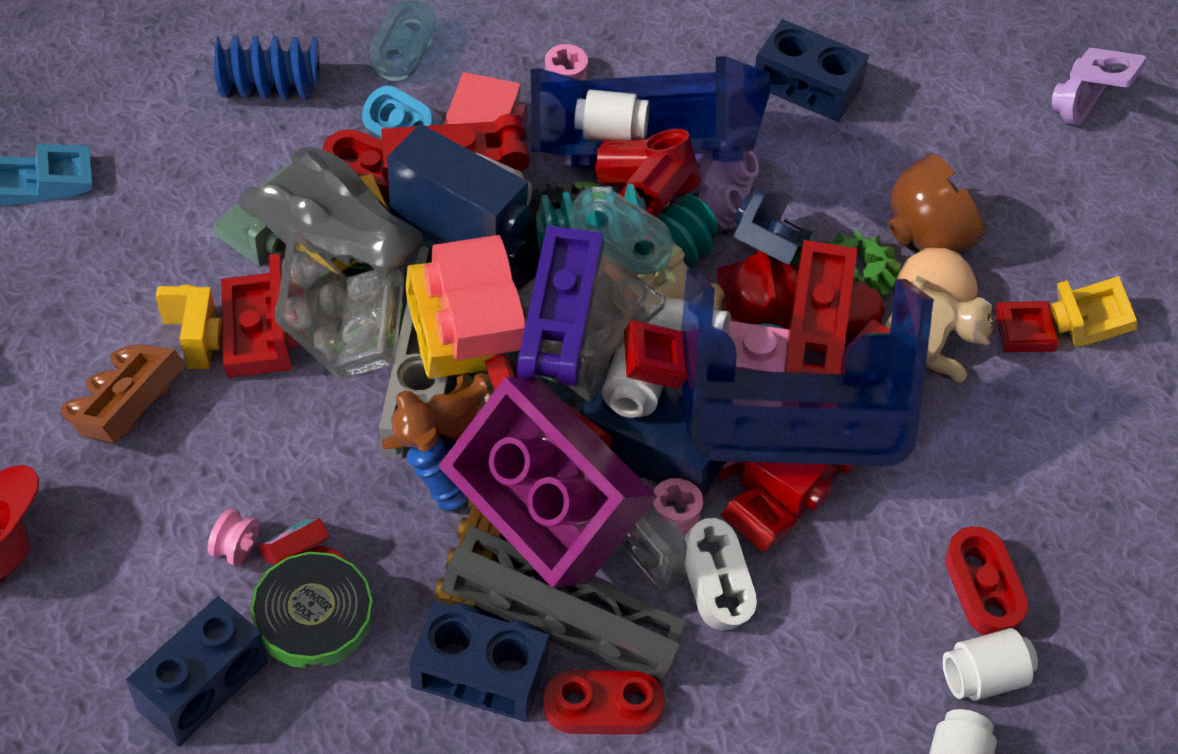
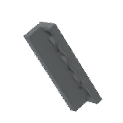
(562, 614)

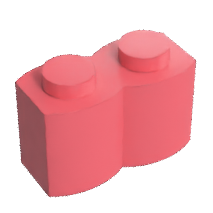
(476, 297)

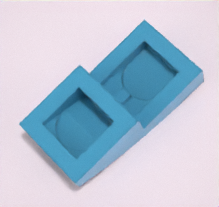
(53, 174)

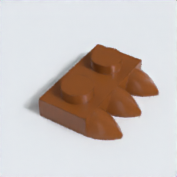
(123, 393)

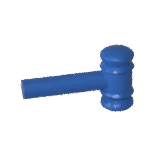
(441, 487)

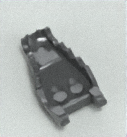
(333, 211)

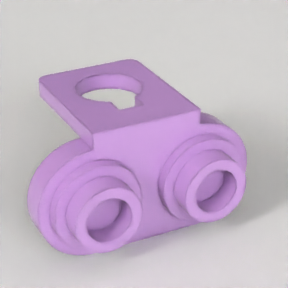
(1089, 79)
(725, 186)

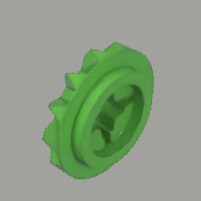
(880, 261)

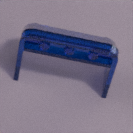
(716, 109)
(806, 418)

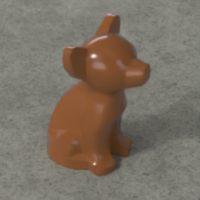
(442, 415)

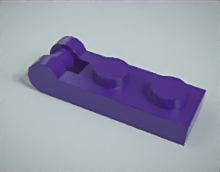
(561, 304)

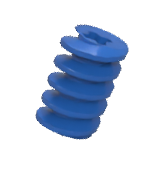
(267, 68)

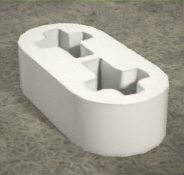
(730, 570)

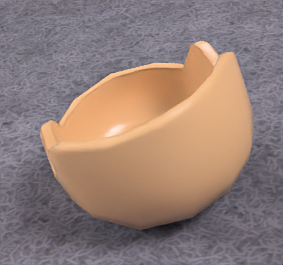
(943, 271)

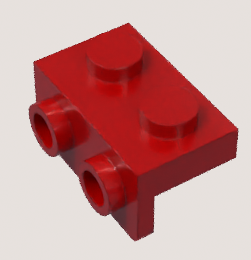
(249, 329)

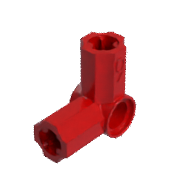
(656, 167)

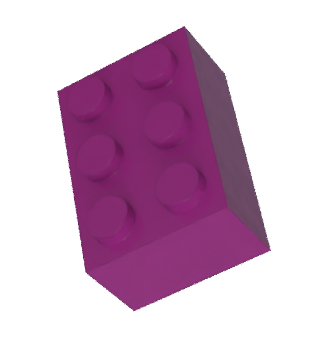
(546, 482)

